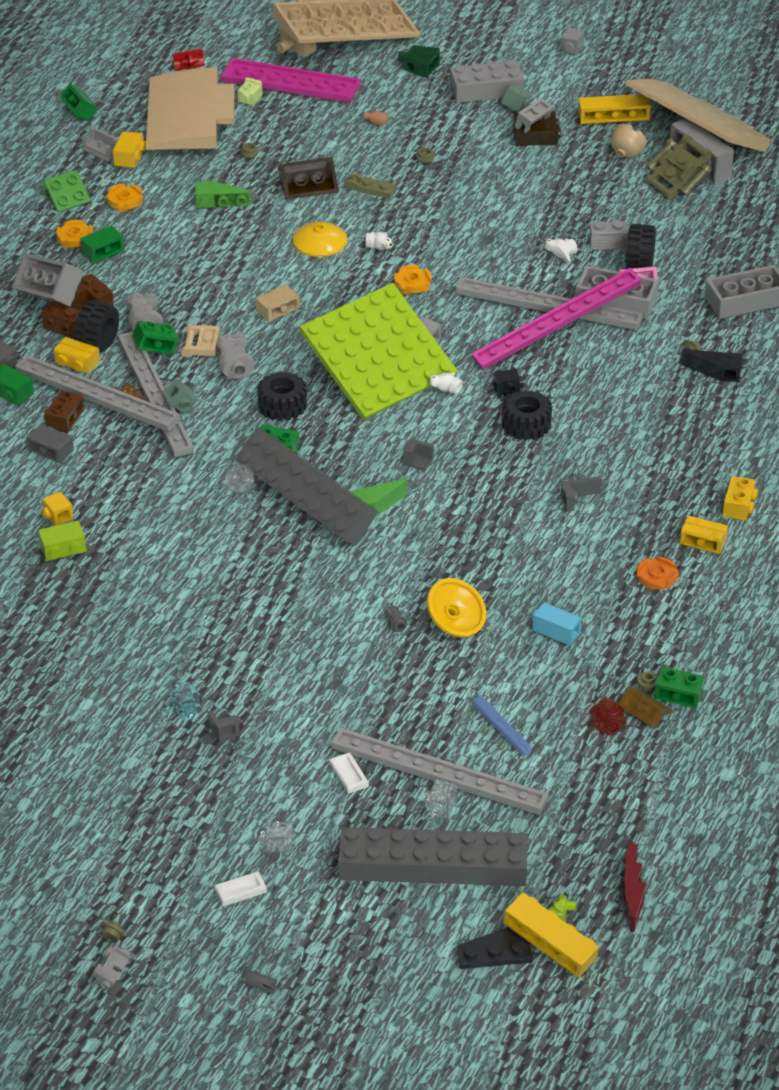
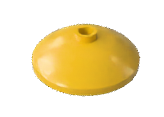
(319, 239)
(456, 607)

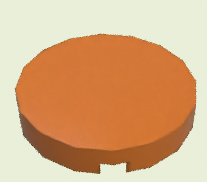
(657, 573)

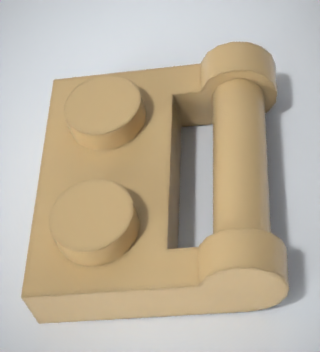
(206, 341)

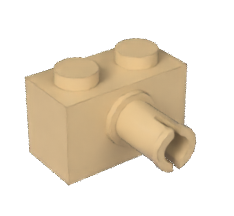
(300, 48)

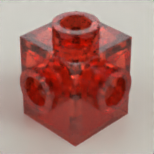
(608, 716)

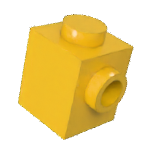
(57, 509)

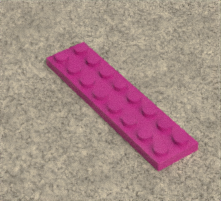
(292, 80)

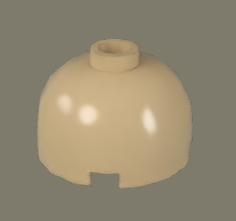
(627, 141)

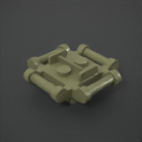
(678, 167)

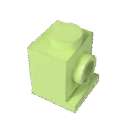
(250, 91)

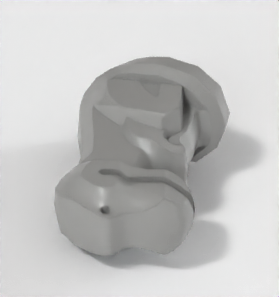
(142, 309)
(233, 358)

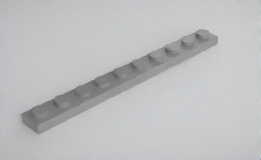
(544, 302)
(152, 389)
(98, 393)
(434, 768)

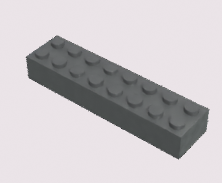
(307, 486)
(433, 856)

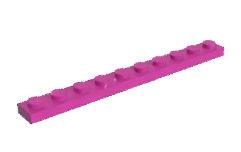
(556, 318)

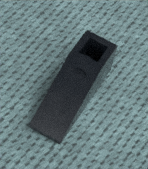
(718, 365)

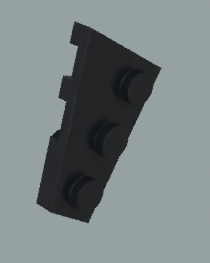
(495, 949)

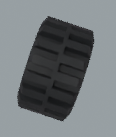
(640, 246)
(97, 324)
(282, 396)
(526, 415)

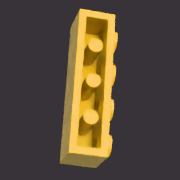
(613, 108)
(551, 934)

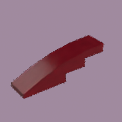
(633, 889)

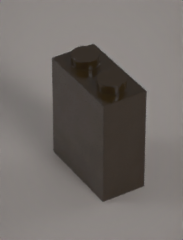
(540, 133)

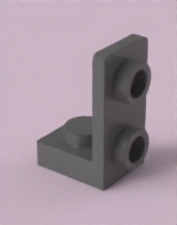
(573, 488)

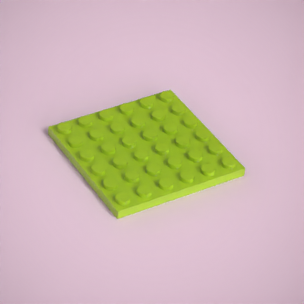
(377, 350)

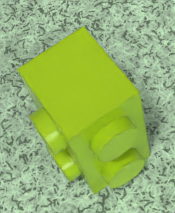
(62, 540)

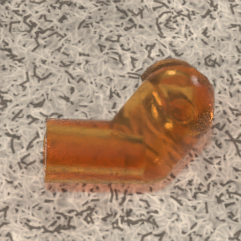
(129, 389)

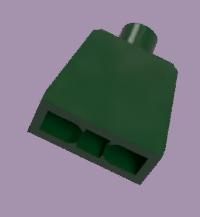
(420, 60)

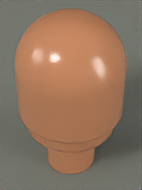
(376, 118)

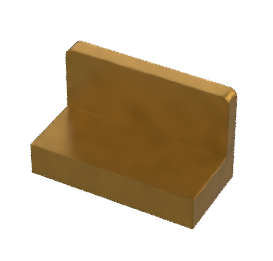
(644, 706)

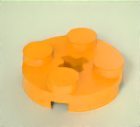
(124, 197)
(66, 234)
(412, 279)

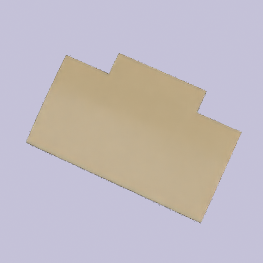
(343, 20)
(187, 109)
(701, 113)

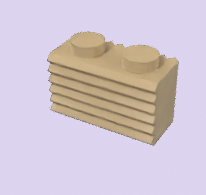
(277, 302)

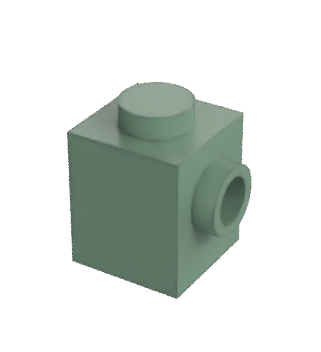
(516, 98)
(179, 396)

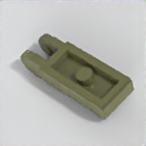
(370, 186)

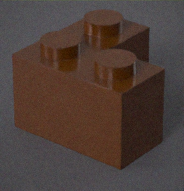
(91, 289)

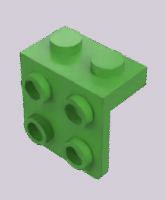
(66, 190)

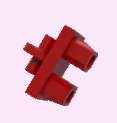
(188, 59)

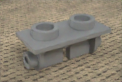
(105, 974)

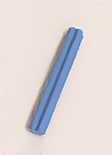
(502, 725)

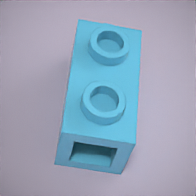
(556, 623)

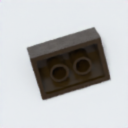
(308, 178)

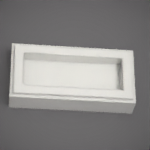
(348, 772)
(240, 888)

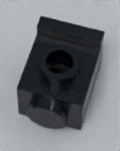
(507, 382)

